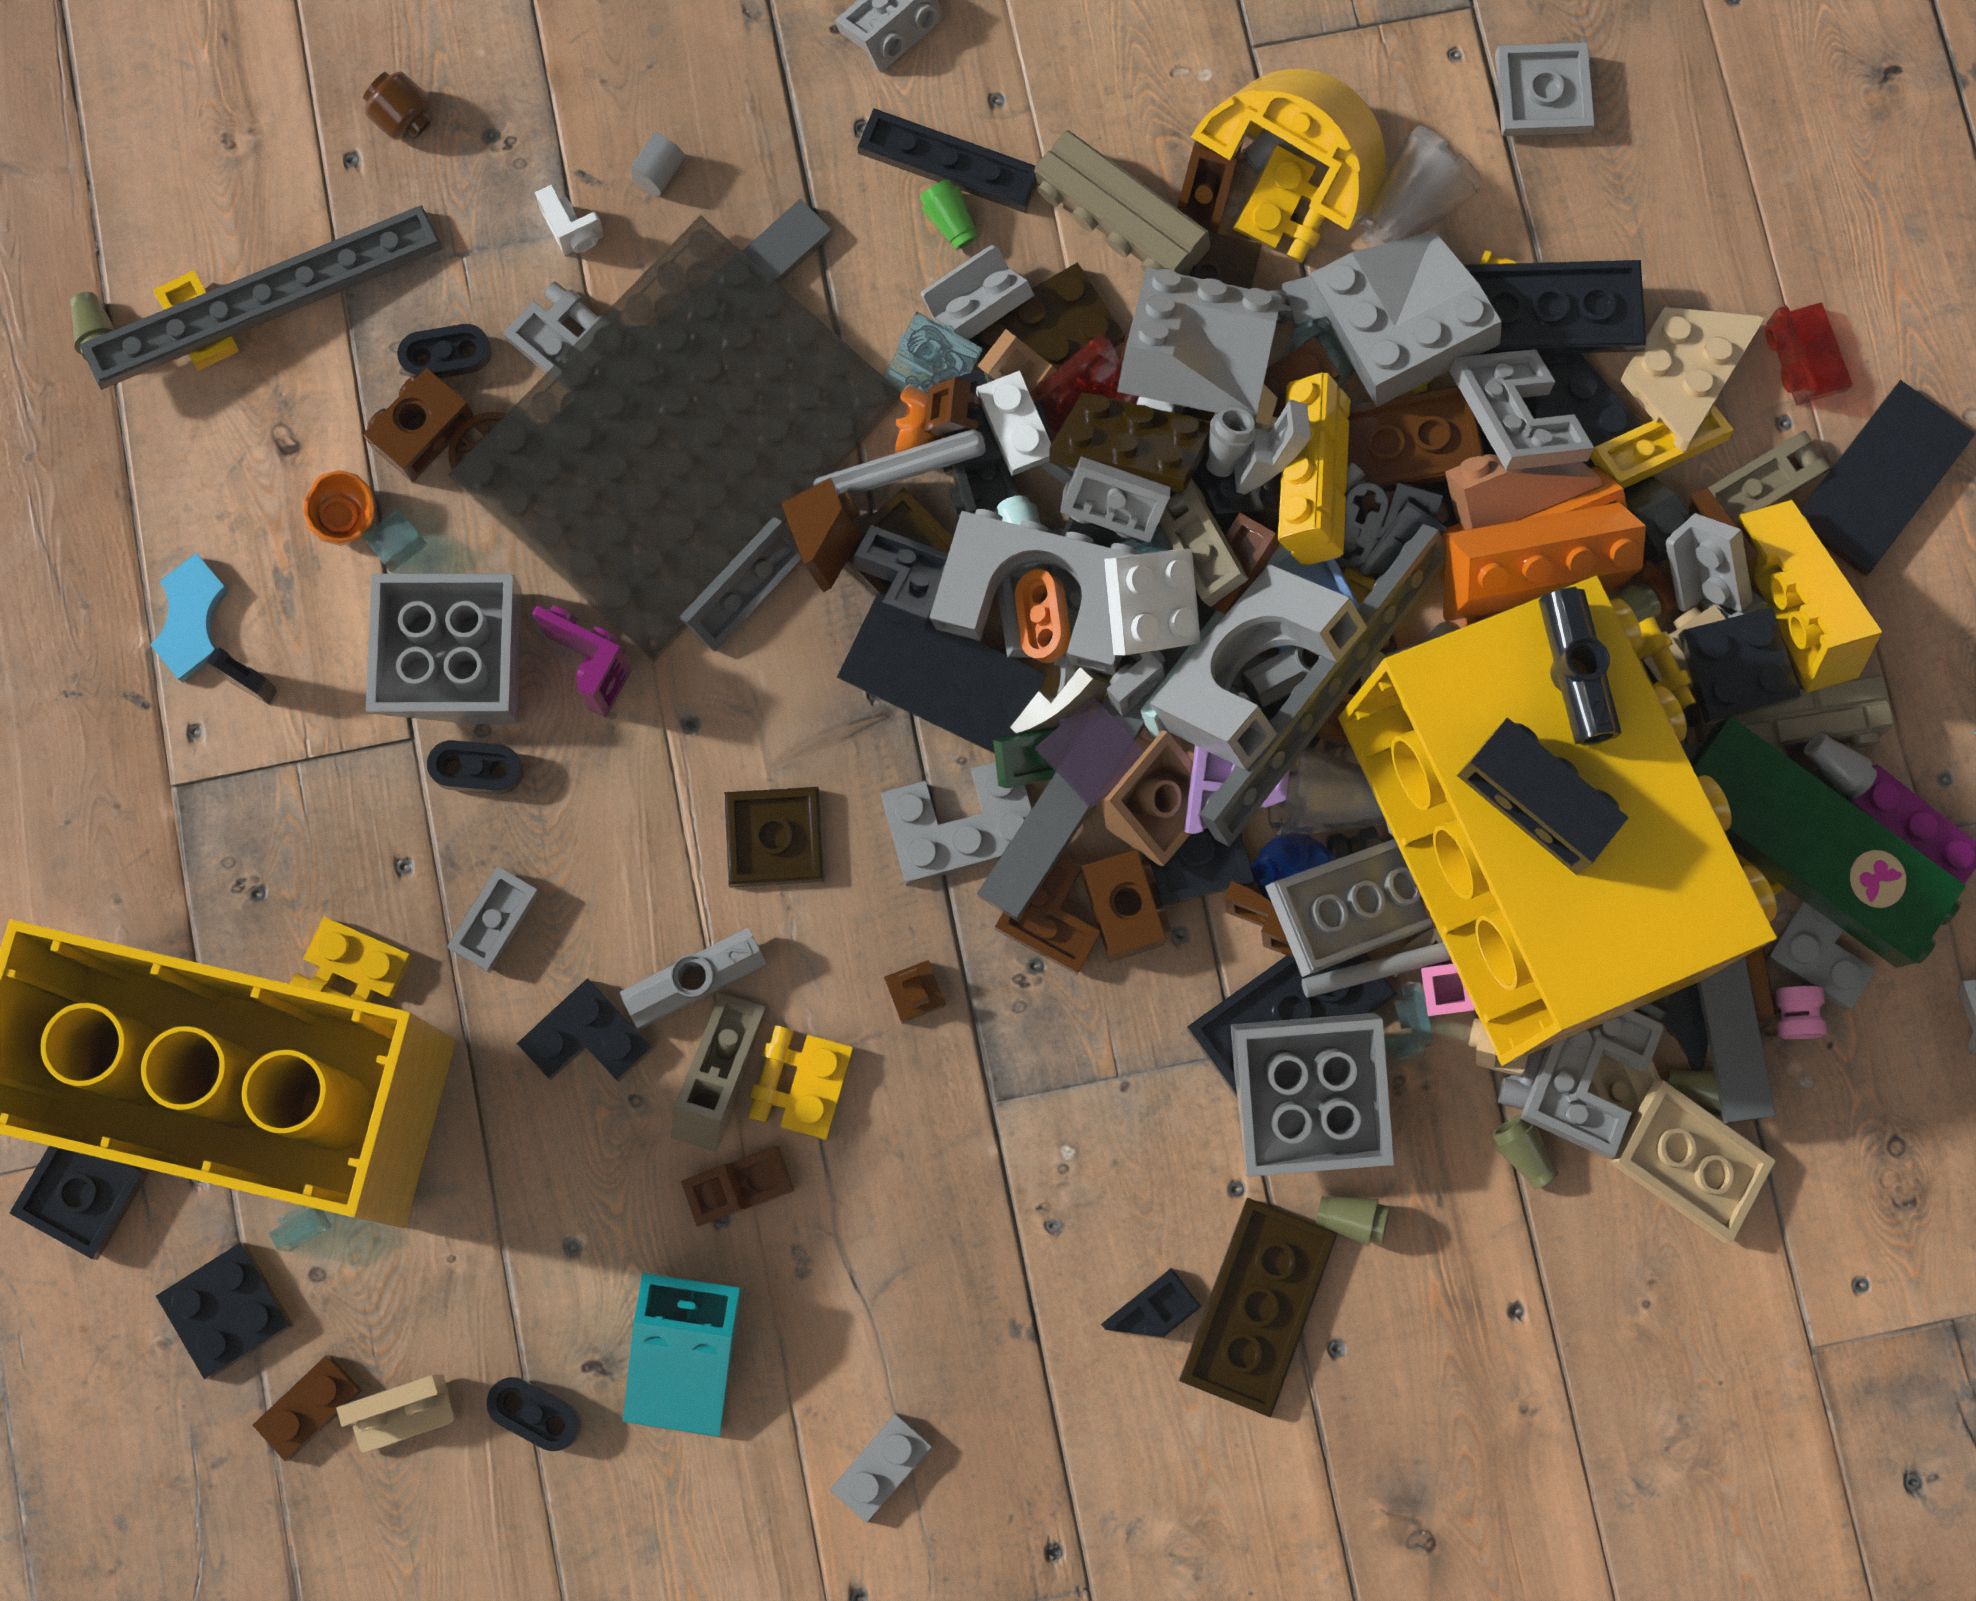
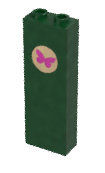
(1827, 847)

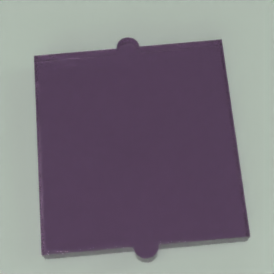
(1090, 752)

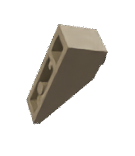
(716, 1073)

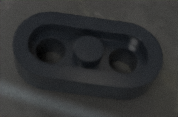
(445, 348)
(476, 767)
(534, 1415)

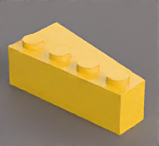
(1814, 604)

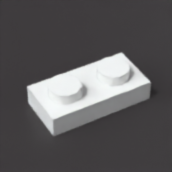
(1015, 422)

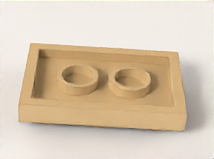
(1692, 1161)

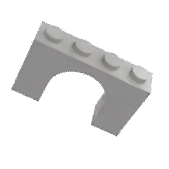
(990, 549)
(1269, 614)

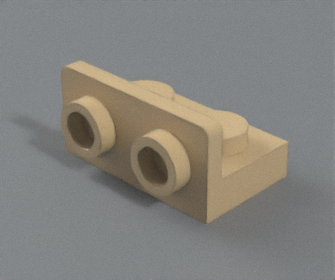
(399, 1413)

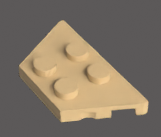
(1688, 365)

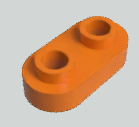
(1041, 620)

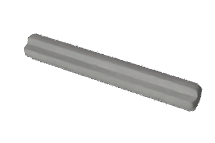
(908, 463)

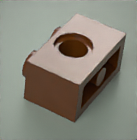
(416, 449)
(1124, 934)

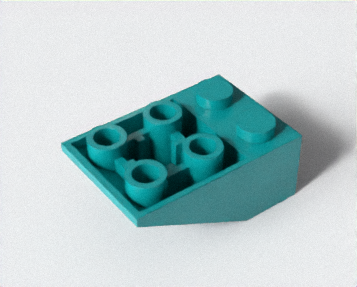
(681, 1354)

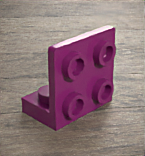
(604, 666)

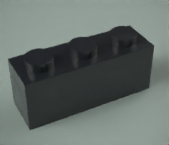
(1543, 795)

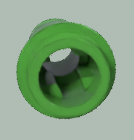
(949, 213)

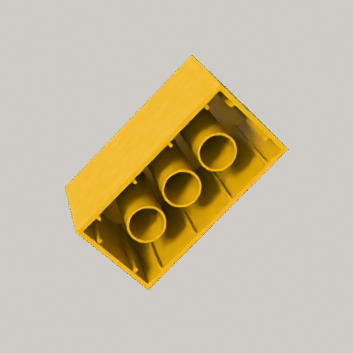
(1525, 933)
(216, 1074)

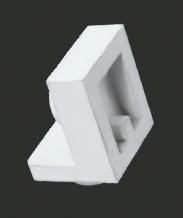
(570, 233)

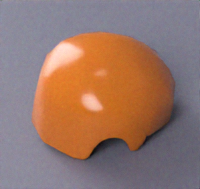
(913, 424)
(339, 507)

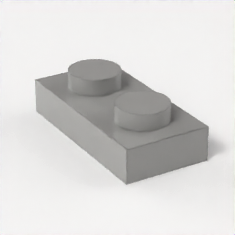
(493, 919)
(880, 1468)

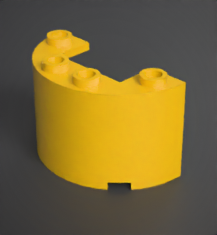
(1316, 117)

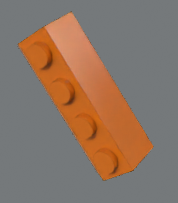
(1532, 557)

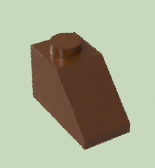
(1207, 186)
(823, 529)

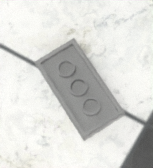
(1348, 907)

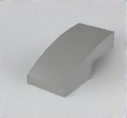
(1273, 449)

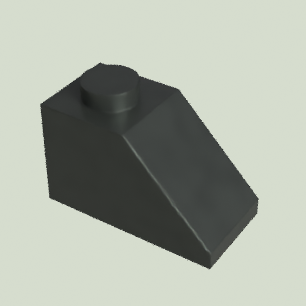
(1660, 512)

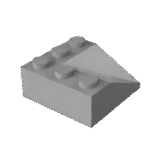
(1404, 312)
(1199, 342)
(445, 647)
(1312, 1094)

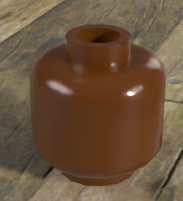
(397, 105)

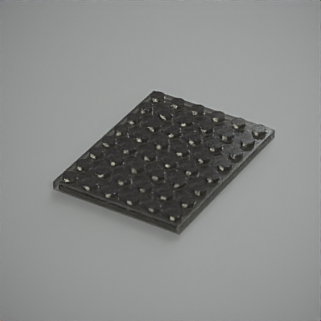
(674, 434)

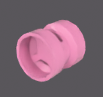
(1800, 1001)

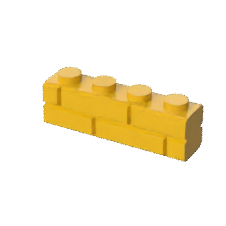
(1317, 478)

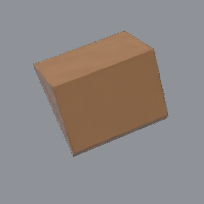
(1152, 800)

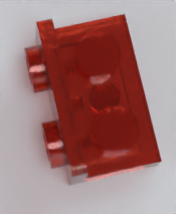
(1807, 353)
(1090, 370)

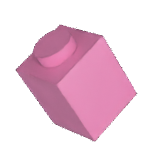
(1444, 990)

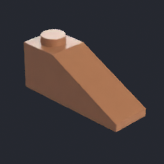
(1491, 496)

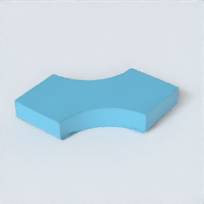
(192, 598)

